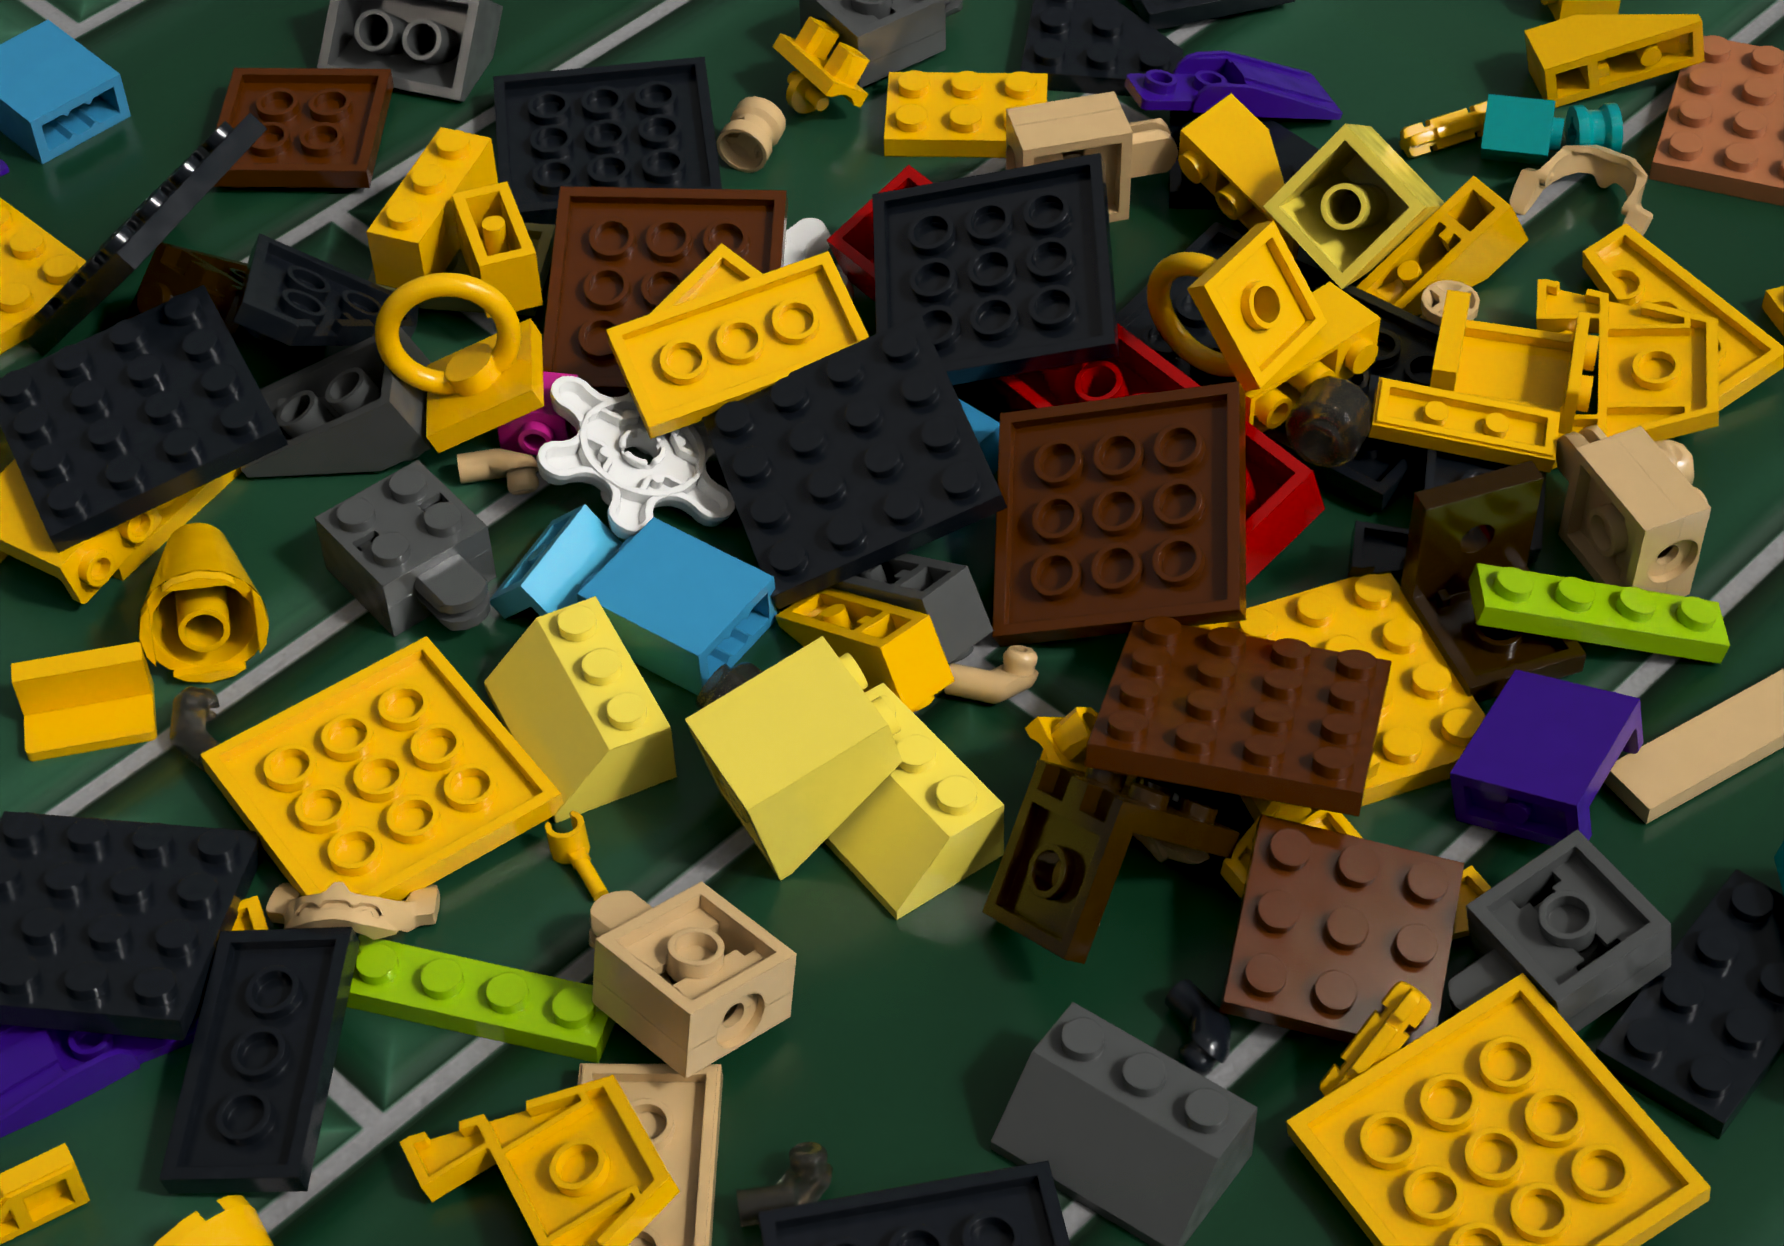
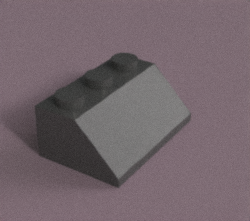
(427, 44)
(1126, 1128)

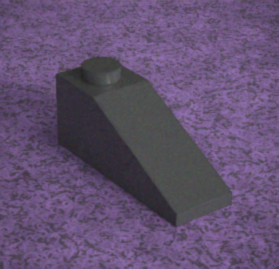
(932, 588)

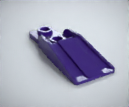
(1210, 76)
(57, 1068)

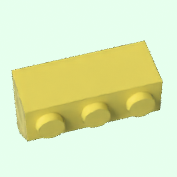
(582, 709)
(922, 823)

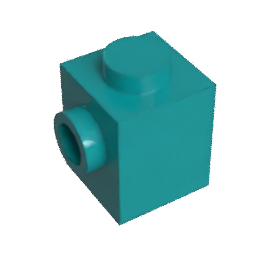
(1520, 129)

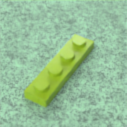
(1598, 613)
(479, 999)

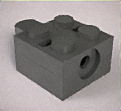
(885, 31)
(410, 552)
(1569, 929)

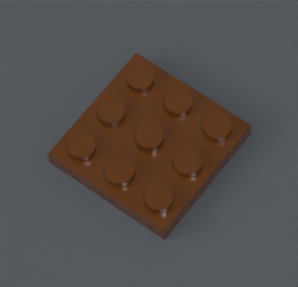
(318, 125)
(1334, 928)

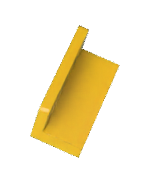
(85, 701)

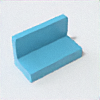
(557, 564)

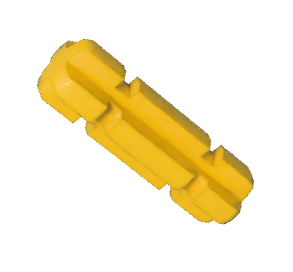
(1443, 131)
(1380, 1035)

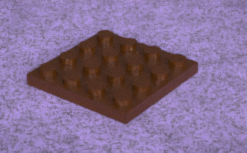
(629, 250)
(1121, 515)
(1242, 715)

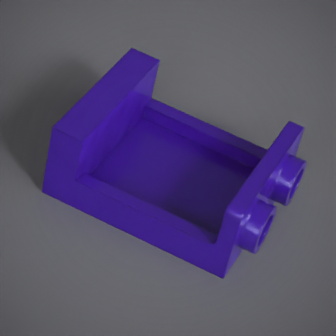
(1543, 757)

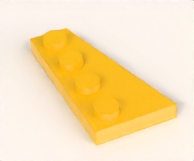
(1639, 272)

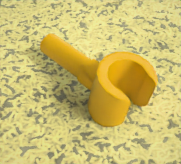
(574, 849)

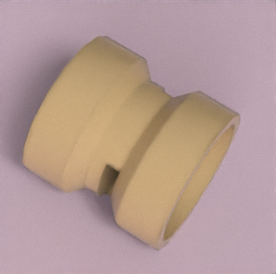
(751, 134)

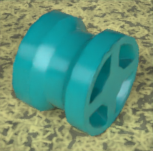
(1595, 126)

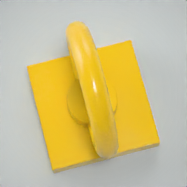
(1249, 302)
(478, 384)

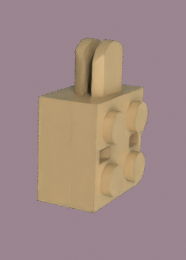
(1090, 127)
(1630, 511)
(688, 974)

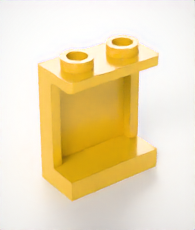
(1515, 362)
(81, 567)

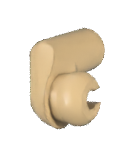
(500, 463)
(999, 683)

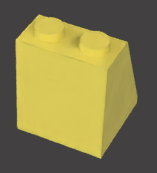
(1353, 203)
(797, 750)

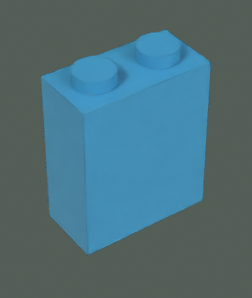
(56, 92)
(682, 603)

